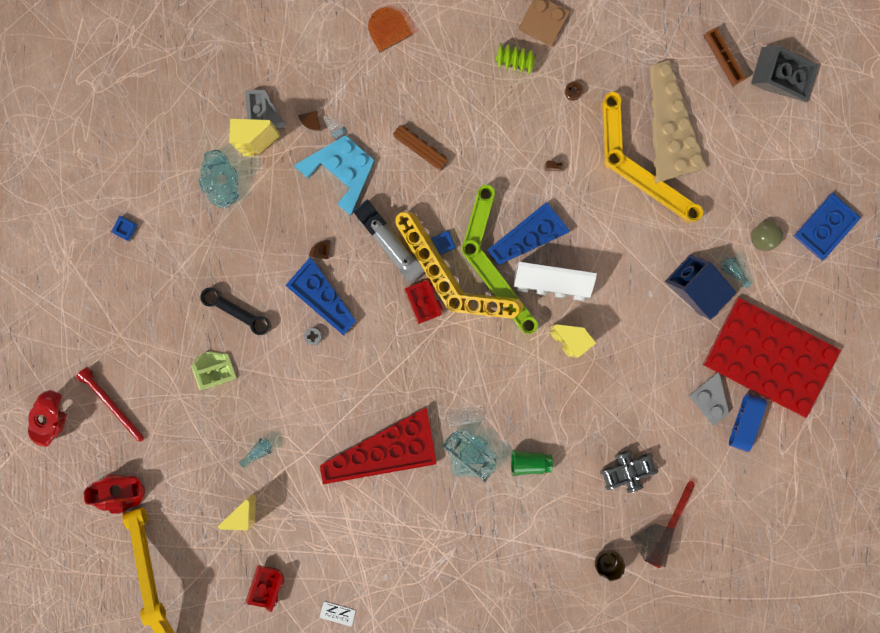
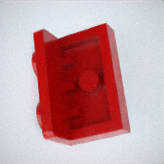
(423, 301)
(265, 587)

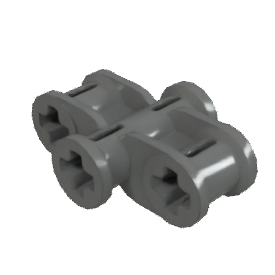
(629, 471)

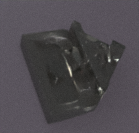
(654, 543)

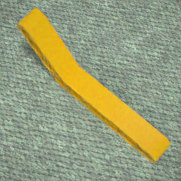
(445, 275)

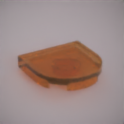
(388, 28)

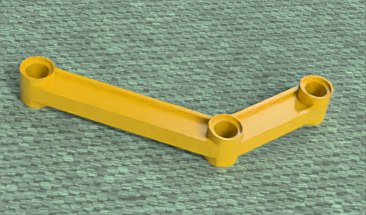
(635, 173)
(153, 611)

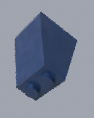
(701, 286)

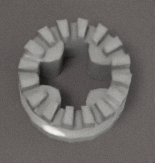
(308, 333)

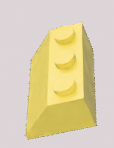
(251, 135)

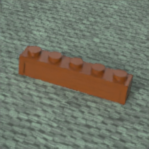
(724, 57)
(420, 147)

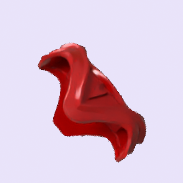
(48, 406)
(100, 496)

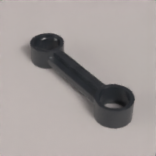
(235, 311)

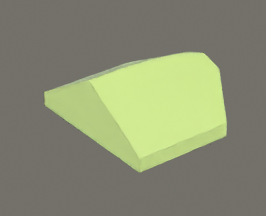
(212, 370)

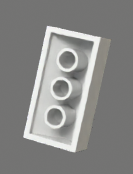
(553, 280)

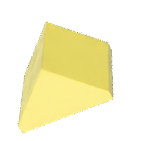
(243, 517)

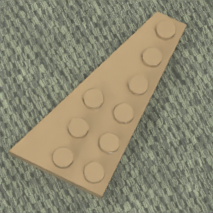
(673, 134)

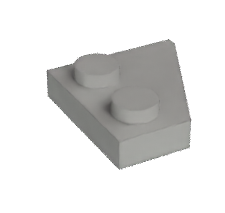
(261, 108)
(711, 399)

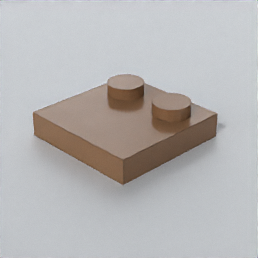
(543, 21)

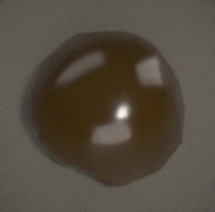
(609, 564)

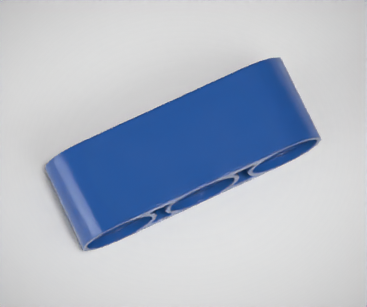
(747, 422)

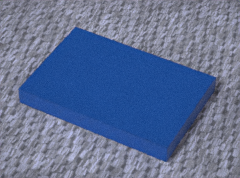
(827, 226)

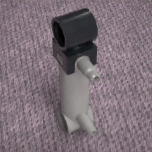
(388, 241)

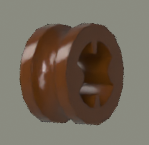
(576, 96)

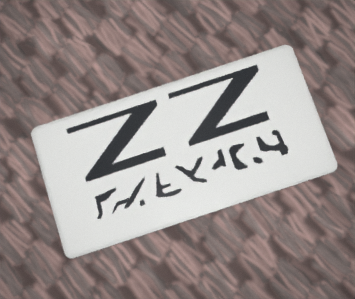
(337, 614)

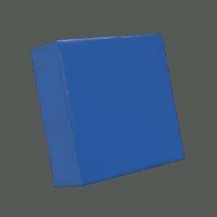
(124, 228)
(443, 242)

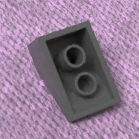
(784, 73)

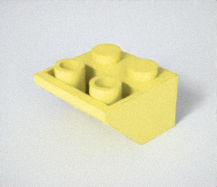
(574, 339)

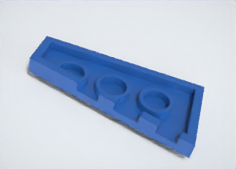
(531, 233)
(318, 293)

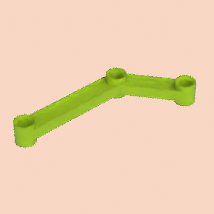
(483, 265)

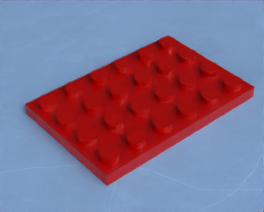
(771, 357)

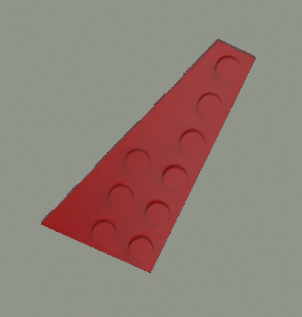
(392, 450)

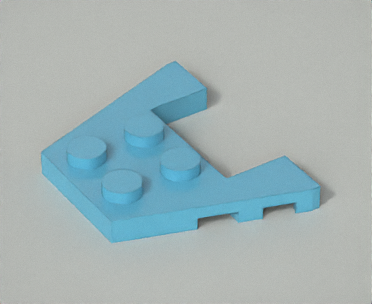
(344, 161)

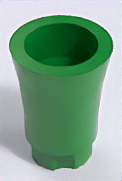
(530, 463)

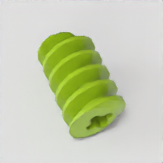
(515, 58)

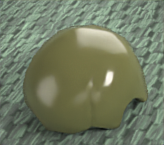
(767, 236)

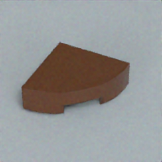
(310, 121)
(553, 166)
(320, 249)

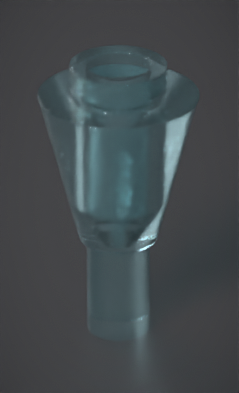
(732, 267)
(260, 449)

